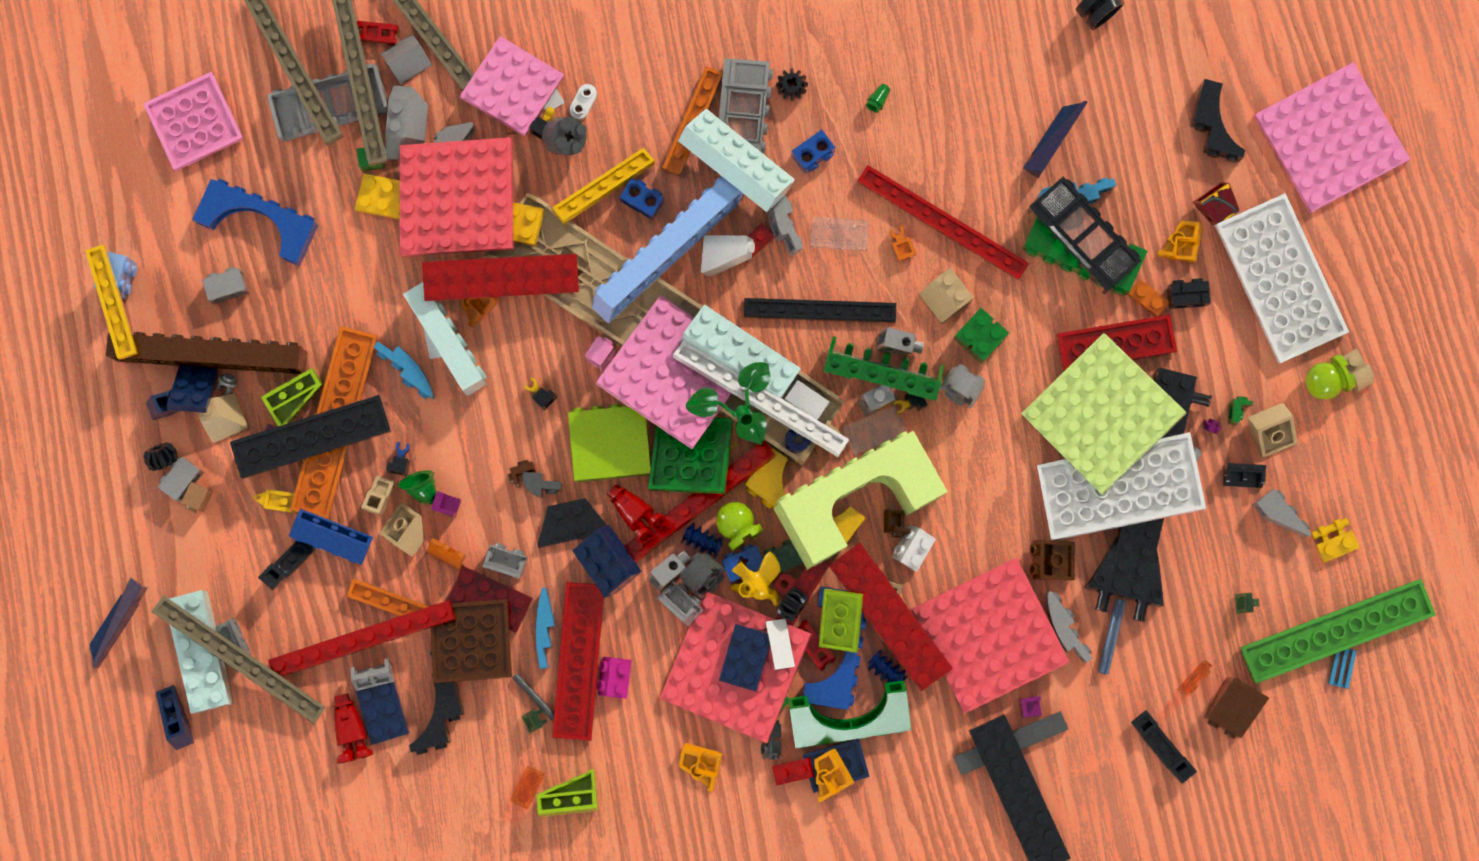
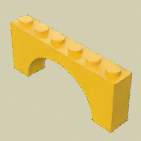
(768, 486)

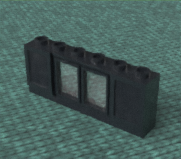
(1085, 234)

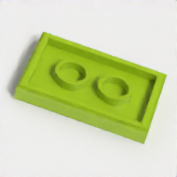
(840, 620)

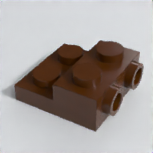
(1053, 560)

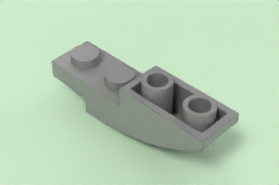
(783, 227)
(1060, 621)

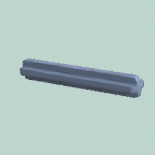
(1111, 637)

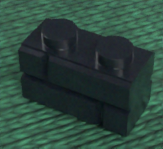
(1188, 294)

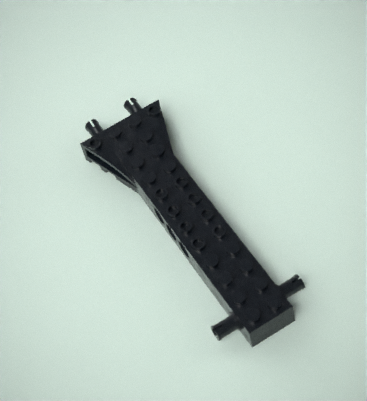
(1132, 561)

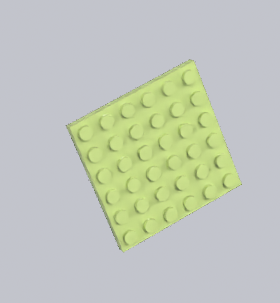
(1103, 413)

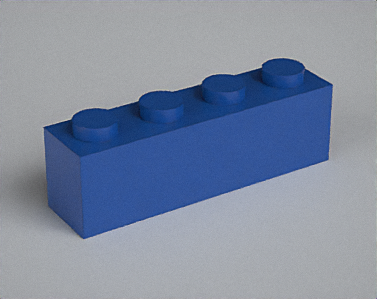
(330, 536)

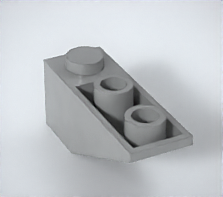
(1276, 510)

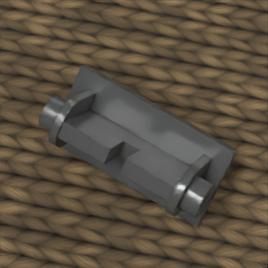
(773, 748)

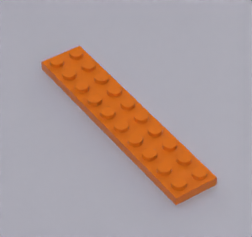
(342, 387)

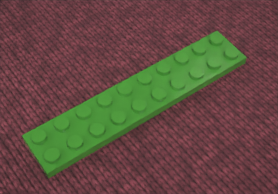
(1337, 631)

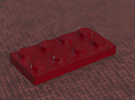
(475, 587)

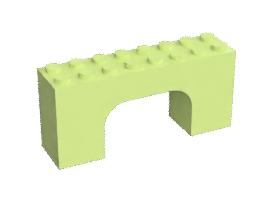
(897, 464)

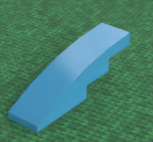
(544, 621)

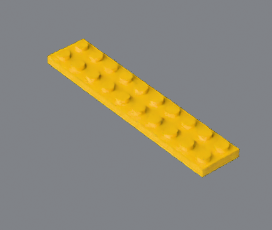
(382, 198)

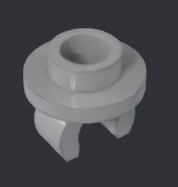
(227, 380)

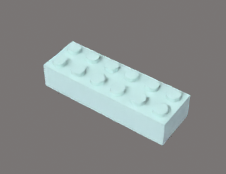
(736, 160)
(447, 342)
(738, 348)
(202, 672)

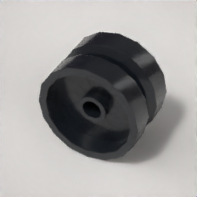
(1099, 11)

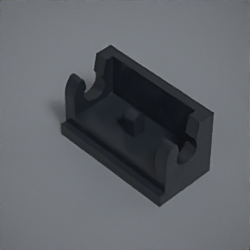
(1244, 475)

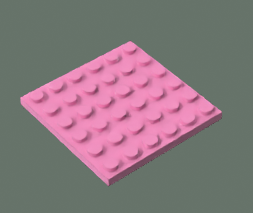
(1331, 137)
(656, 383)

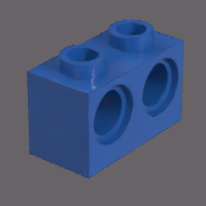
(809, 147)
(639, 203)

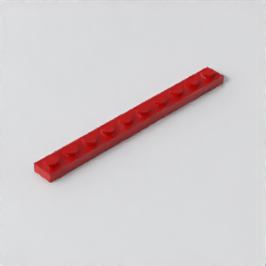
(943, 222)
(699, 502)
(363, 639)

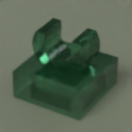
(1245, 603)
(533, 721)

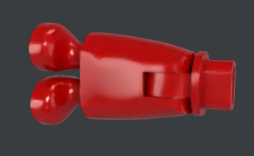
(632, 510)
(348, 730)

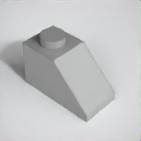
(455, 133)

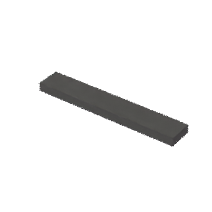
(1025, 737)

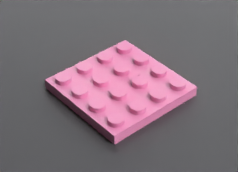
(512, 86)
(193, 121)

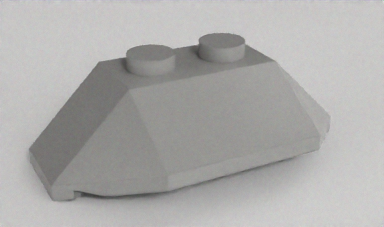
(405, 120)

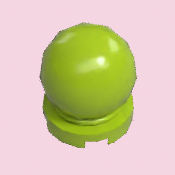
(1328, 379)
(737, 523)

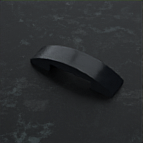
(286, 565)
(1163, 747)

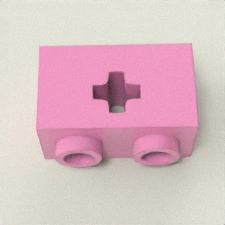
(601, 353)

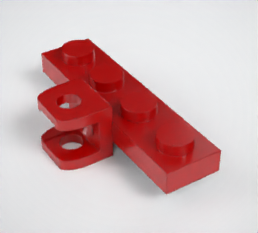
(807, 583)

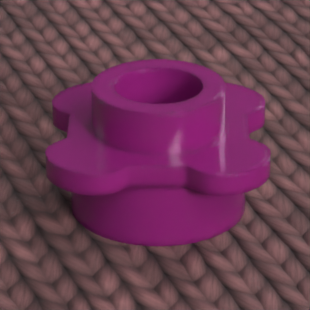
(1212, 425)

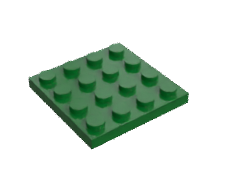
(696, 469)

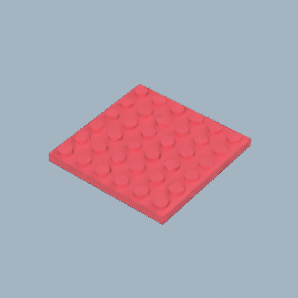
(456, 197)
(992, 635)
(698, 666)

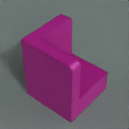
(446, 504)
(1030, 707)

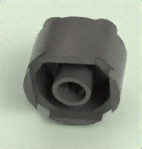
(564, 136)
(702, 574)

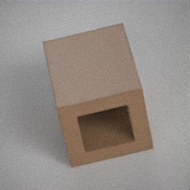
(196, 497)

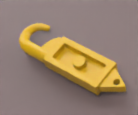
(276, 500)

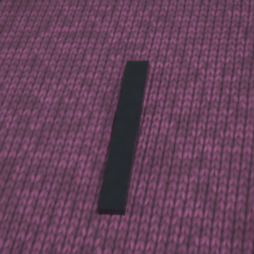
(819, 310)

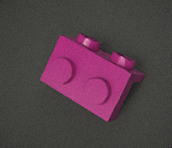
(614, 677)

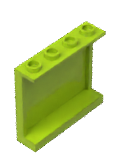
(608, 443)

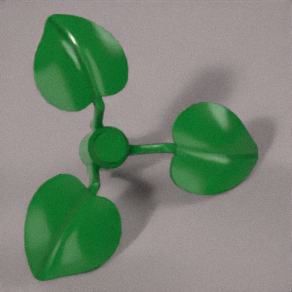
(750, 425)

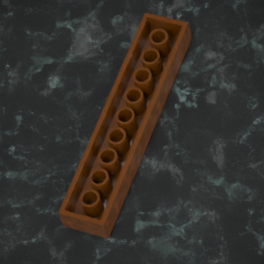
(215, 353)

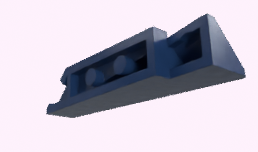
(1053, 138)

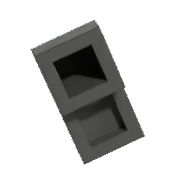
(535, 484)

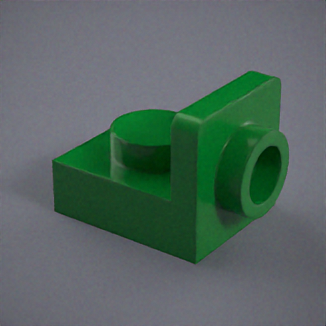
(1235, 411)

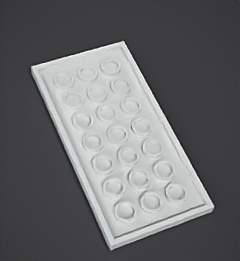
(1281, 278)
(1154, 488)

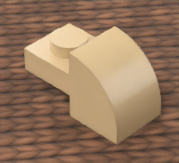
(1362, 372)
(377, 497)

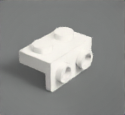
(913, 548)

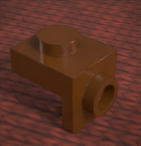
(523, 466)
(894, 523)

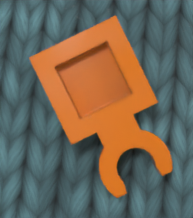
(903, 246)

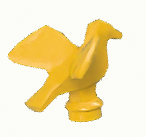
(757, 583)

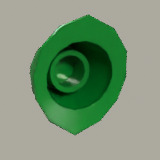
(420, 486)

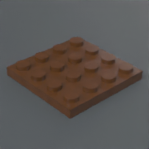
(473, 644)

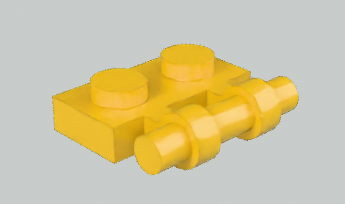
(1338, 545)

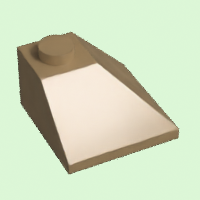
(223, 418)
(404, 529)

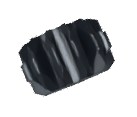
(786, 79)
(160, 456)
(792, 604)

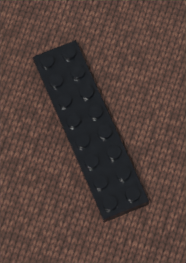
(310, 437)
(1018, 791)

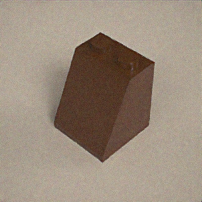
(1235, 707)

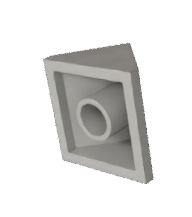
(406, 59)

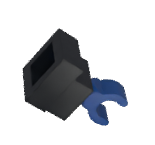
(400, 464)

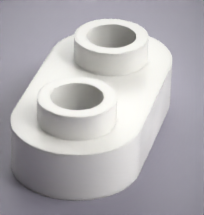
(583, 101)

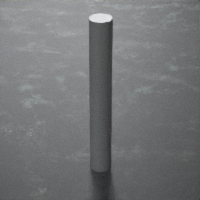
(534, 696)

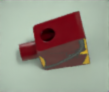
(1217, 203)

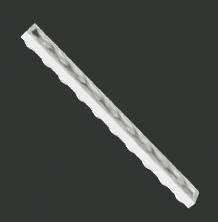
(763, 400)

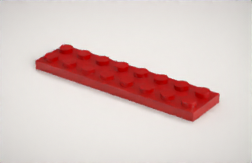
(500, 277)
(891, 617)
(578, 662)

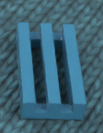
(1341, 672)

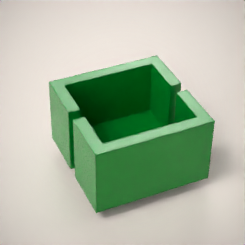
(981, 334)

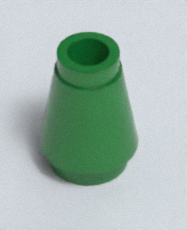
(877, 99)

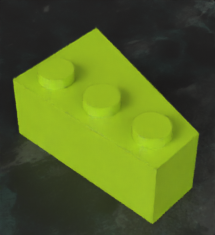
(292, 396)
(570, 797)

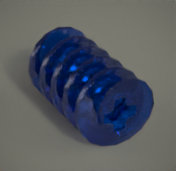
(796, 447)
(701, 539)
(886, 668)

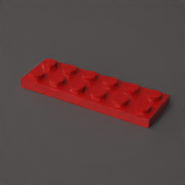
(1136, 338)

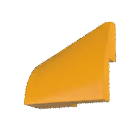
(1183, 243)
(701, 764)
(831, 775)

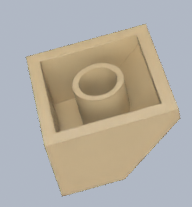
(946, 295)
(1273, 430)

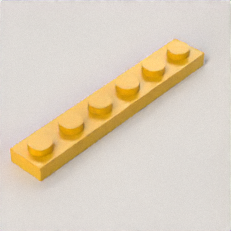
(603, 186)
(111, 302)

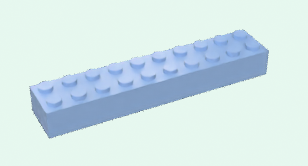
(665, 249)

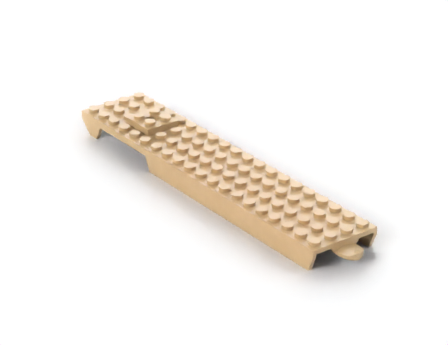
(595, 266)

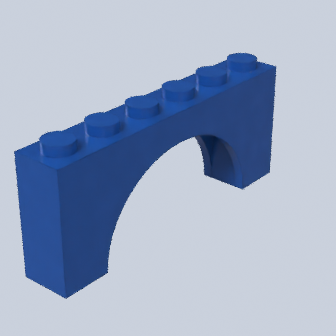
(224, 200)
(837, 688)

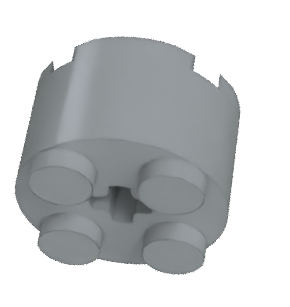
(962, 386)

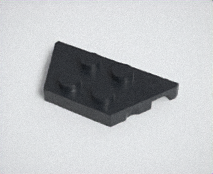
(569, 522)

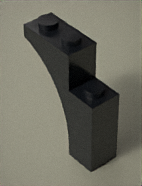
(1208, 118)
(447, 706)

